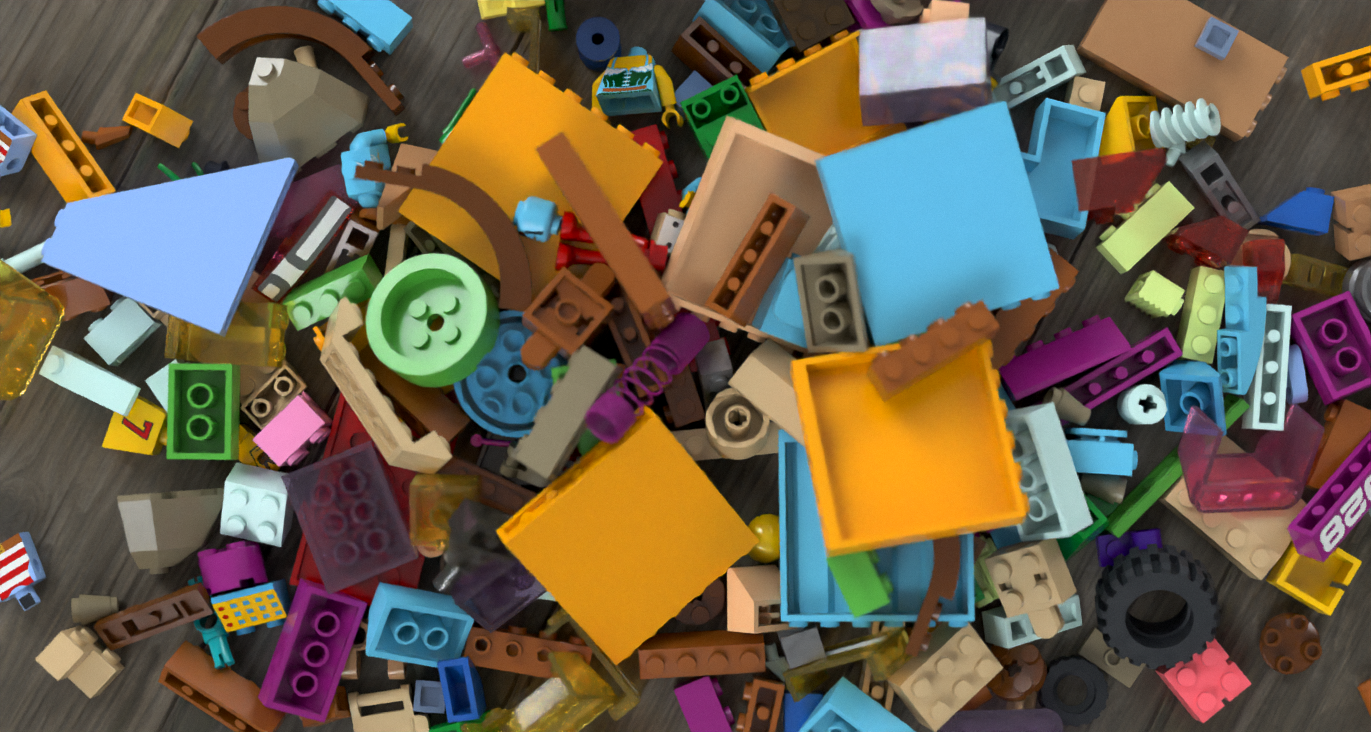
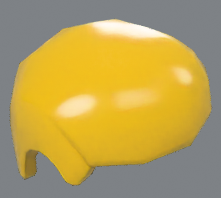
(767, 531)

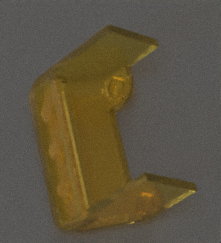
(26, 329)
(560, 704)

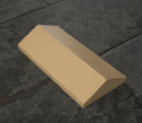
(768, 385)

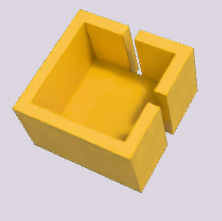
(1311, 579)

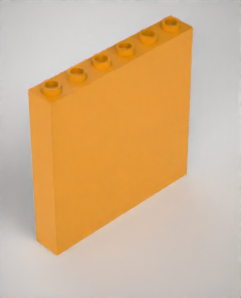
(498, 153)
(910, 465)
(628, 536)

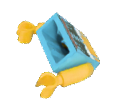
(635, 87)

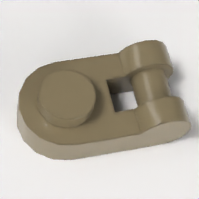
(512, 469)

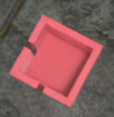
(1205, 681)

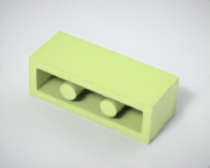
(1144, 227)
(1201, 314)

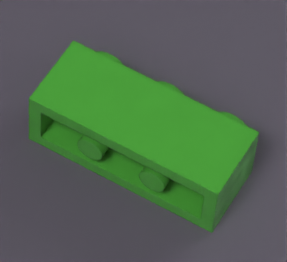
(320, 296)

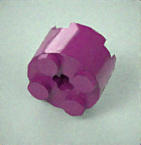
(232, 567)

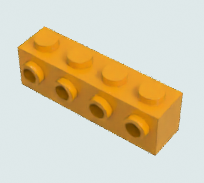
(1338, 73)
(61, 150)

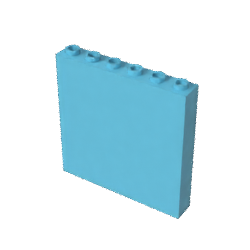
(938, 222)

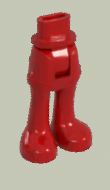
(575, 232)

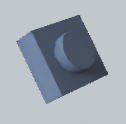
(1216, 38)
(429, 697)

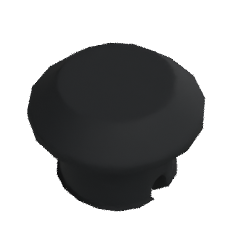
(213, 167)

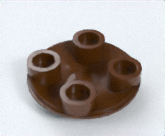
(1290, 643)

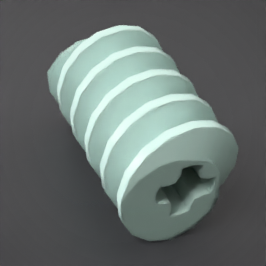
(1184, 126)
(1149, 396)

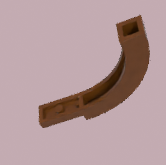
(269, 23)
(503, 236)
(943, 584)

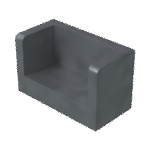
(801, 645)

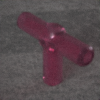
(489, 52)

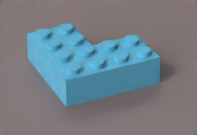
(1057, 137)

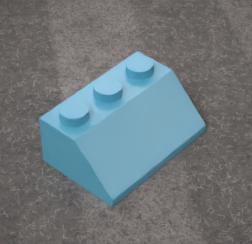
(748, 28)
(415, 626)
(851, 710)

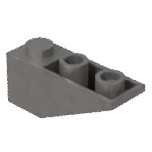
(713, 370)

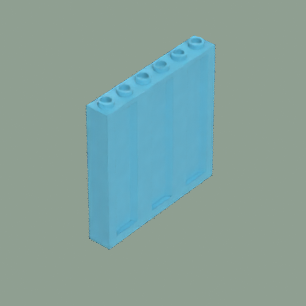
(808, 583)

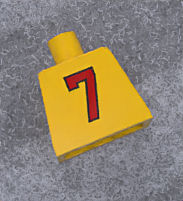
(139, 432)

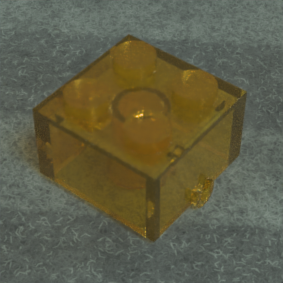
(434, 502)

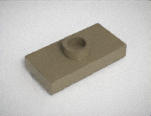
(1097, 652)

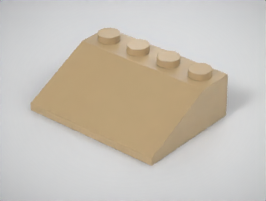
(1248, 538)

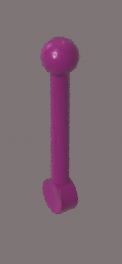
(478, 440)

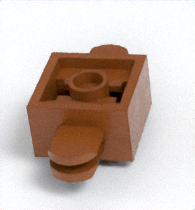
(567, 315)

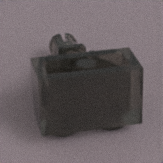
(472, 542)

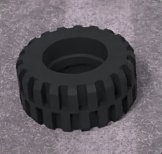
(1159, 641)

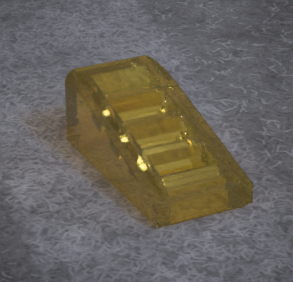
(1299, 273)

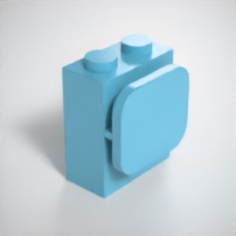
(781, 308)
(1100, 451)

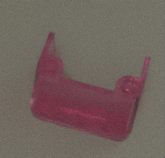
(1248, 481)

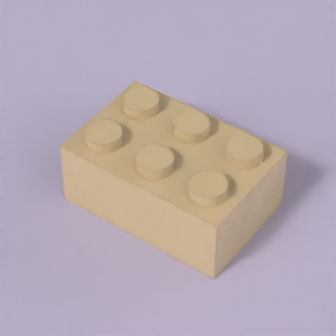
(944, 675)

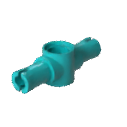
(215, 637)

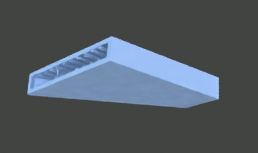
(176, 242)

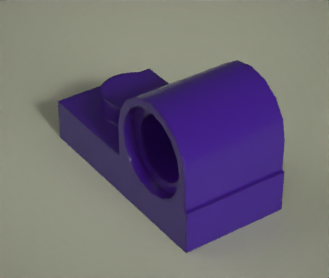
(1110, 546)

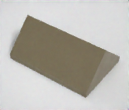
(831, 302)

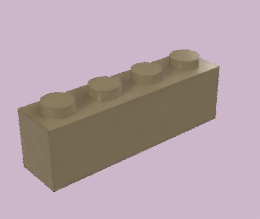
(563, 419)

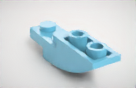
(1242, 339)

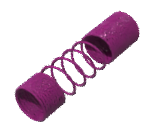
(670, 352)

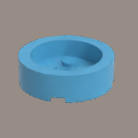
(490, 394)

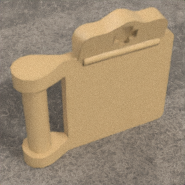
(391, 721)

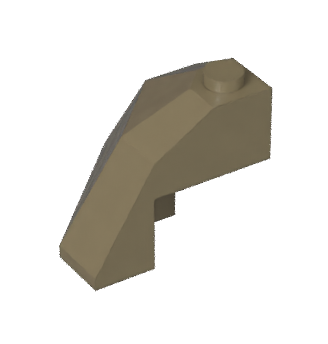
(300, 110)
(169, 525)

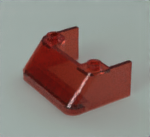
(1115, 182)

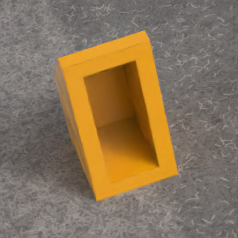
(158, 120)

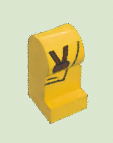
(251, 453)

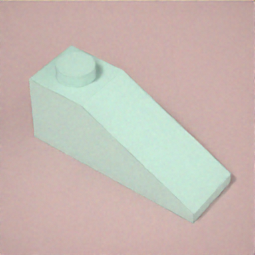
(1039, 76)
(89, 380)
(1018, 629)

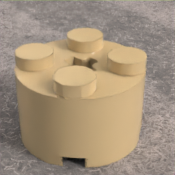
(726, 437)

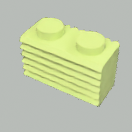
(1155, 295)

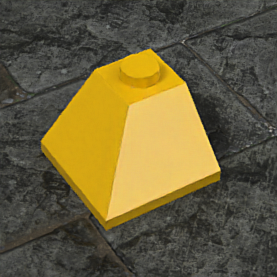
(1128, 126)

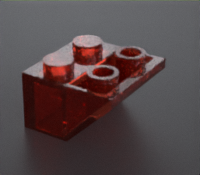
(1210, 241)

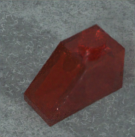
(1269, 259)

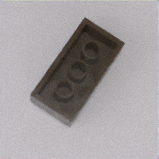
(810, 21)

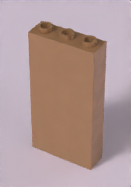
(1155, 51)

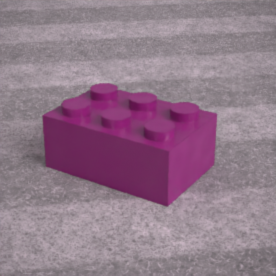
(1334, 346)

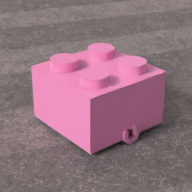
(294, 431)

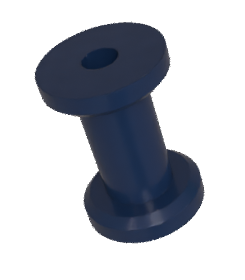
(598, 43)

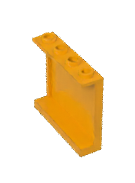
(817, 99)

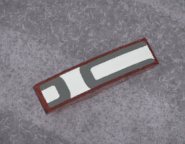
(303, 248)

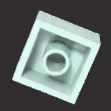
(256, 505)

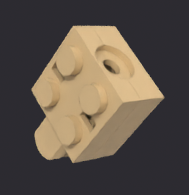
(1033, 581)

